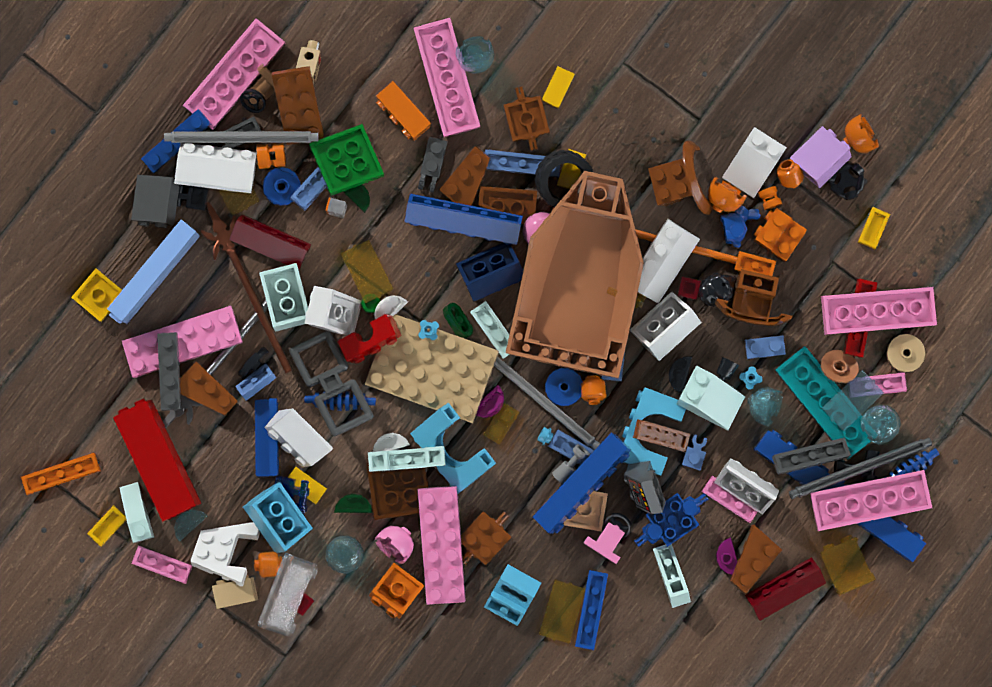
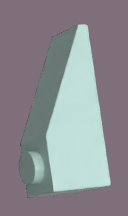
(136, 513)
(672, 575)

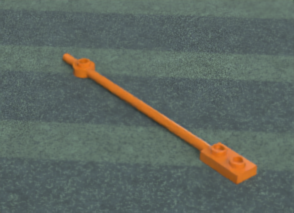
(742, 261)

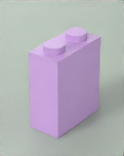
(822, 156)

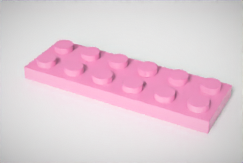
(235, 73)
(446, 78)
(878, 310)
(195, 339)
(870, 500)
(441, 545)

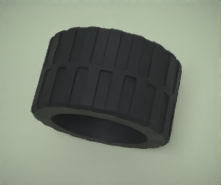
(548, 164)

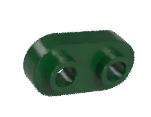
(457, 320)

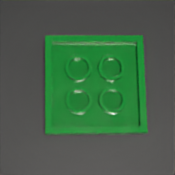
(346, 159)

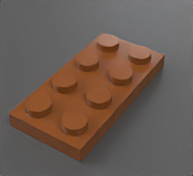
(297, 101)

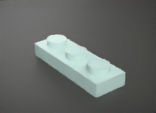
(492, 327)

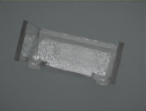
(287, 594)

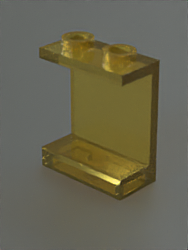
(846, 565)

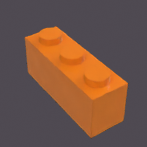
(402, 111)

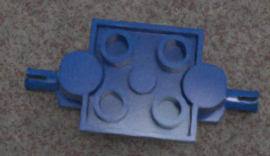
(673, 522)

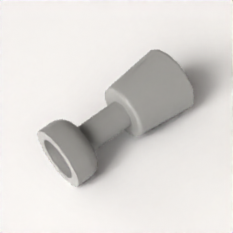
(566, 469)

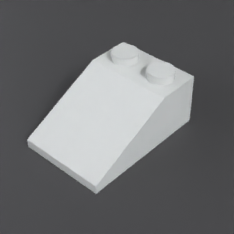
(754, 162)
(332, 311)

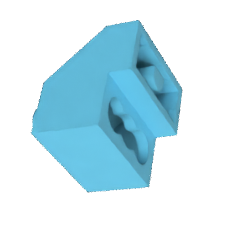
(512, 595)

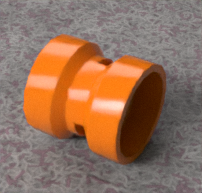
(769, 193)

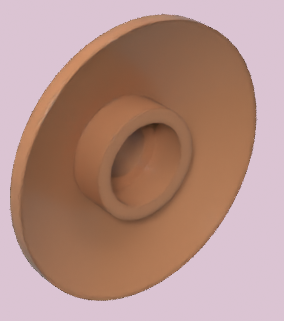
(837, 360)

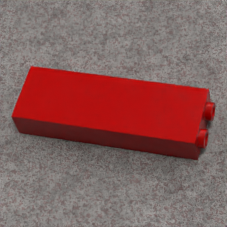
(156, 459)

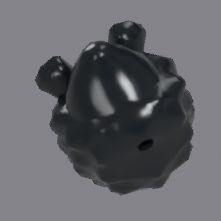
(716, 287)

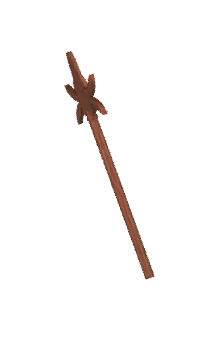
(223, 239)

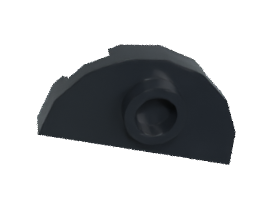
(253, 362)
(679, 372)

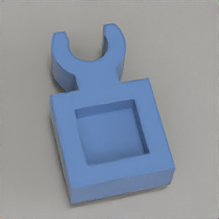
(694, 456)

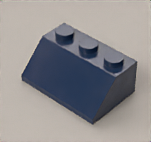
(490, 271)

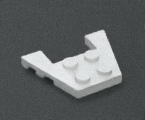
(216, 548)

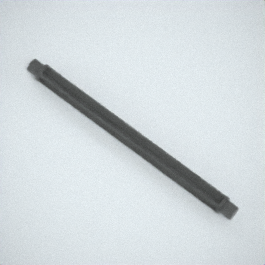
(860, 468)

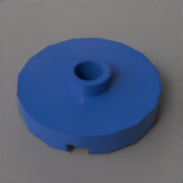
(280, 176)
(554, 390)

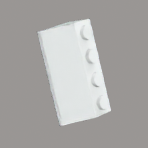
(215, 167)
(665, 259)

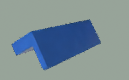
(265, 447)

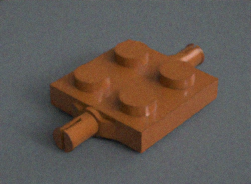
(526, 118)
(484, 538)

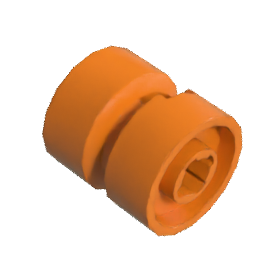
(264, 155)

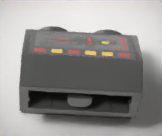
(645, 487)

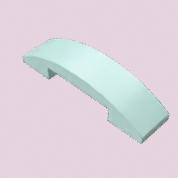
(406, 459)

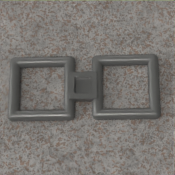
(331, 383)

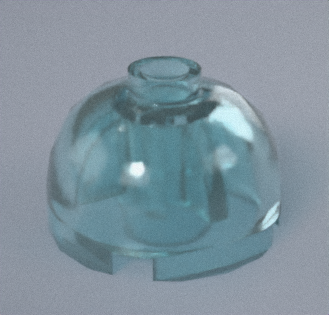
(475, 55)
(765, 404)
(880, 423)
(344, 554)

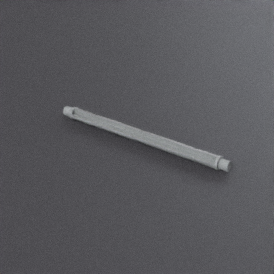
(242, 137)
(546, 403)

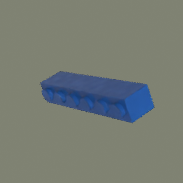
(463, 219)
(582, 483)

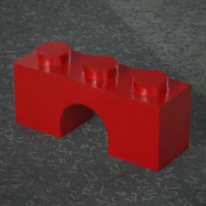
(384, 332)

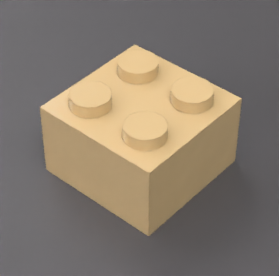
(230, 594)

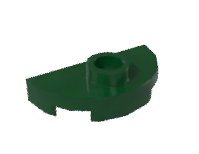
(359, 196)
(353, 504)

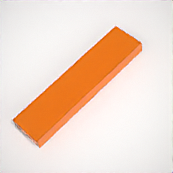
(60, 473)

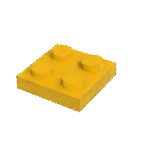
(97, 294)

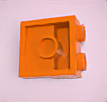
(779, 234)
(396, 591)

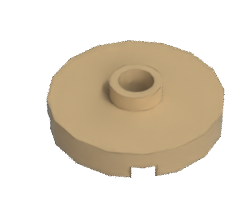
(896, 357)

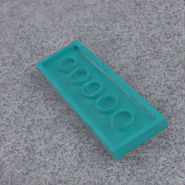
(813, 389)

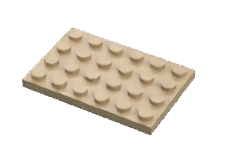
(433, 370)

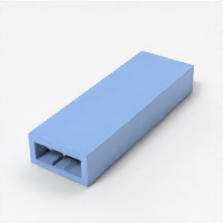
(153, 272)

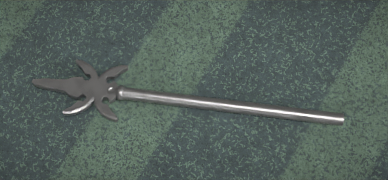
(187, 403)

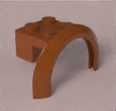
(679, 181)
(753, 300)

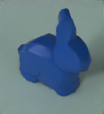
(735, 224)

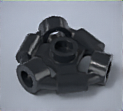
(847, 180)

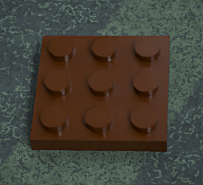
(396, 491)

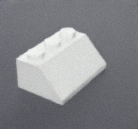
(665, 326)
(297, 437)
(746, 486)

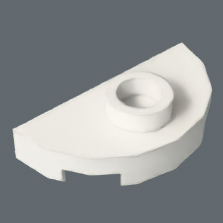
(390, 305)
(390, 442)

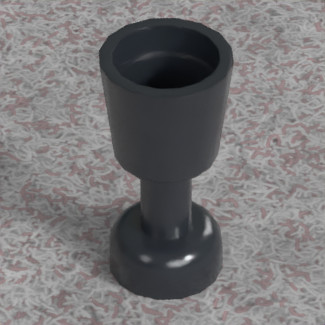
(726, 369)

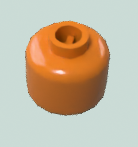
(790, 174)
(593, 390)
(267, 564)

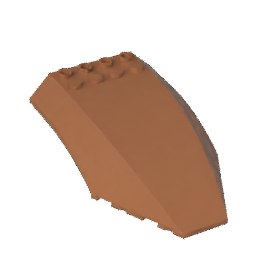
(569, 264)

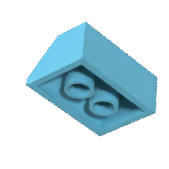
(277, 518)

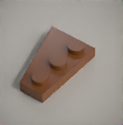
(466, 179)
(509, 200)
(204, 389)
(755, 558)

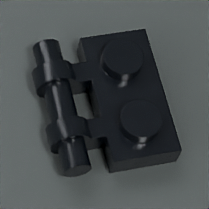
(195, 198)

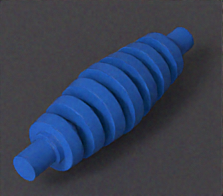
(340, 400)
(914, 466)

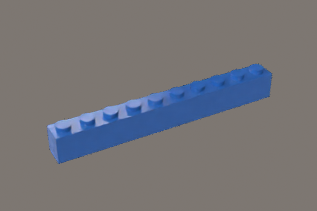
(886, 530)

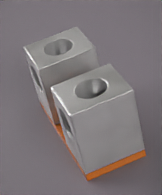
(336, 207)

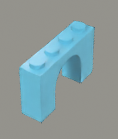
(650, 403)
(457, 473)

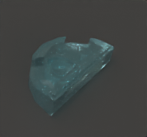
(188, 522)

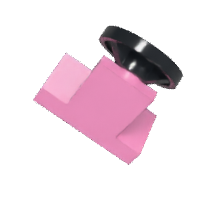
(610, 537)

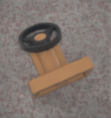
(259, 91)

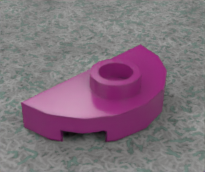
(491, 403)
(726, 556)

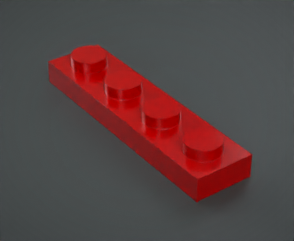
(856, 341)

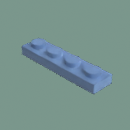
(516, 162)

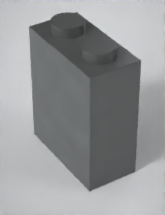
(155, 201)

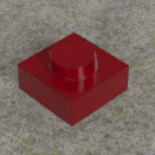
(688, 288)
(305, 604)

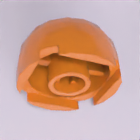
(860, 135)
(724, 196)

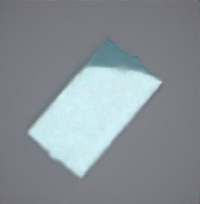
(852, 400)

